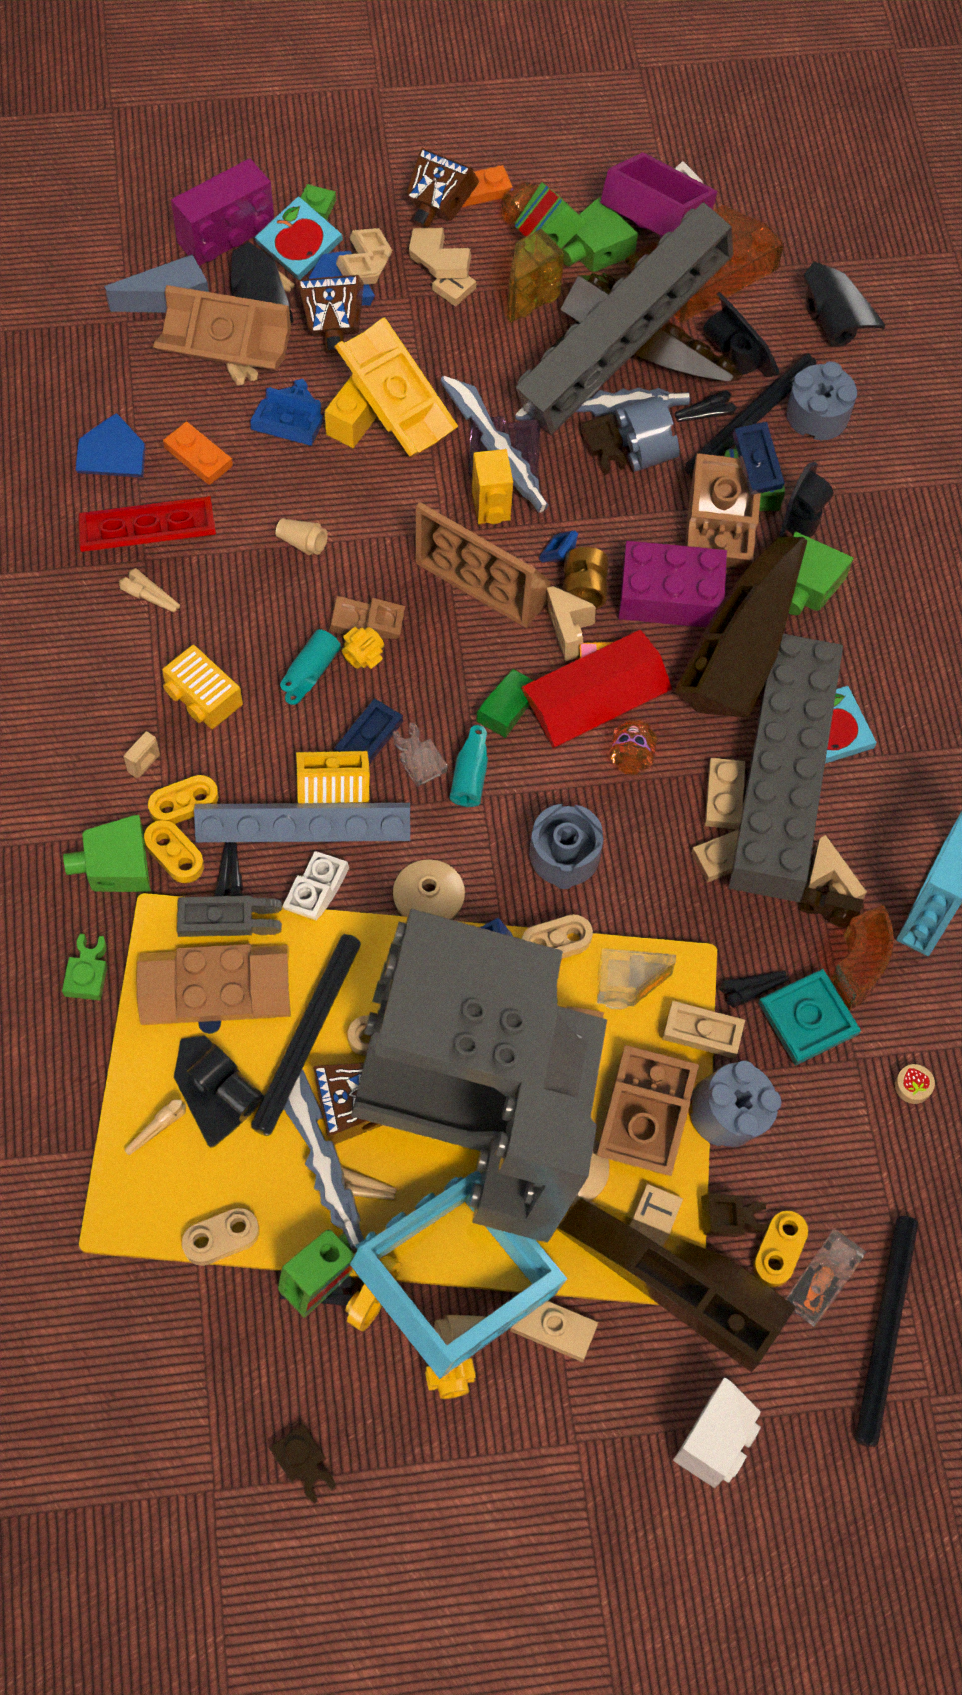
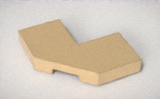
(427, 249)
(371, 257)

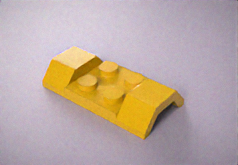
(396, 388)

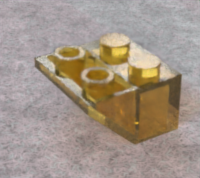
(534, 274)

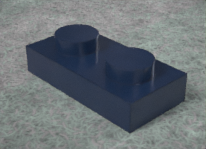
(758, 458)
(371, 730)

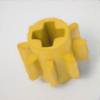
(363, 647)
(454, 1383)

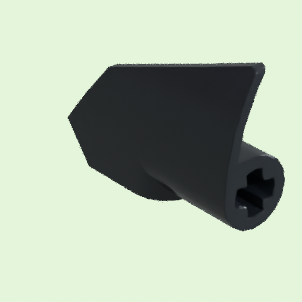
(256, 276)
(838, 304)
(745, 346)
(806, 503)
(214, 1089)

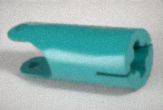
(309, 665)
(470, 770)

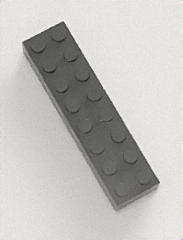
(626, 318)
(787, 770)

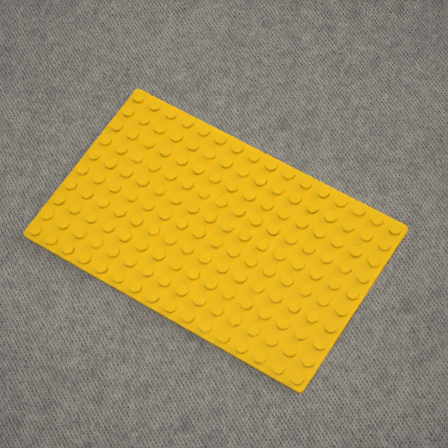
(175, 1180)

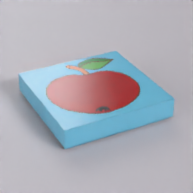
(298, 238)
(848, 728)

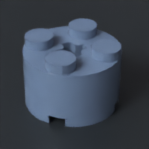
(821, 401)
(647, 432)
(566, 845)
(734, 1105)

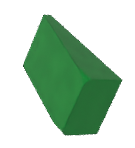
(505, 704)

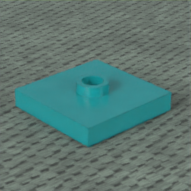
(809, 1017)

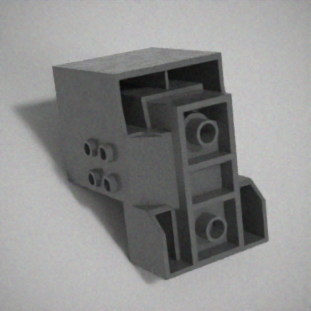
(487, 1062)

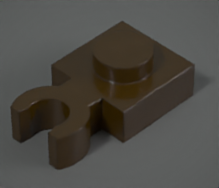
(604, 438)
(835, 907)
(727, 1217)
(300, 1458)

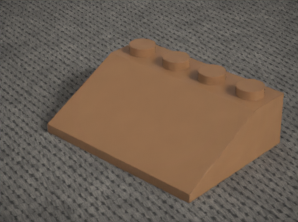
(479, 567)

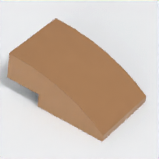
(722, 510)
(648, 1110)

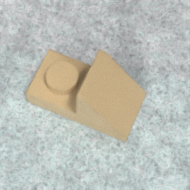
(568, 617)
(831, 870)

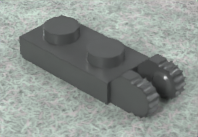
(226, 916)

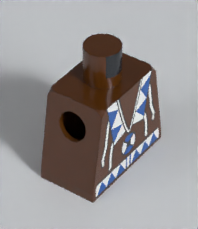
(439, 187)
(332, 307)
(337, 1093)

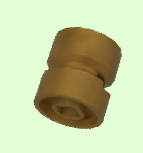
(586, 575)

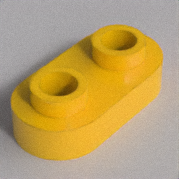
(182, 798)
(175, 853)
(780, 1247)
(363, 1305)

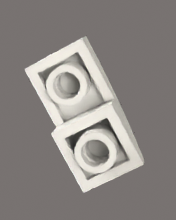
(317, 887)

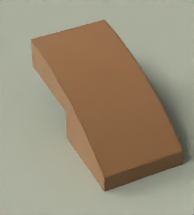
(379, 615)

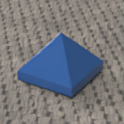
(559, 547)

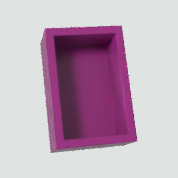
(653, 193)
(223, 211)
(671, 583)

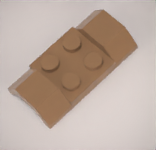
(225, 328)
(213, 984)

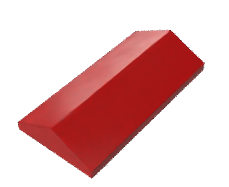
(146, 524)
(597, 688)

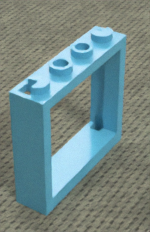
(937, 898)
(524, 1251)

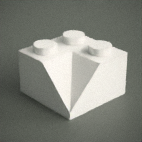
(719, 1435)

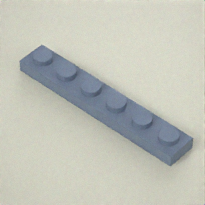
(302, 822)

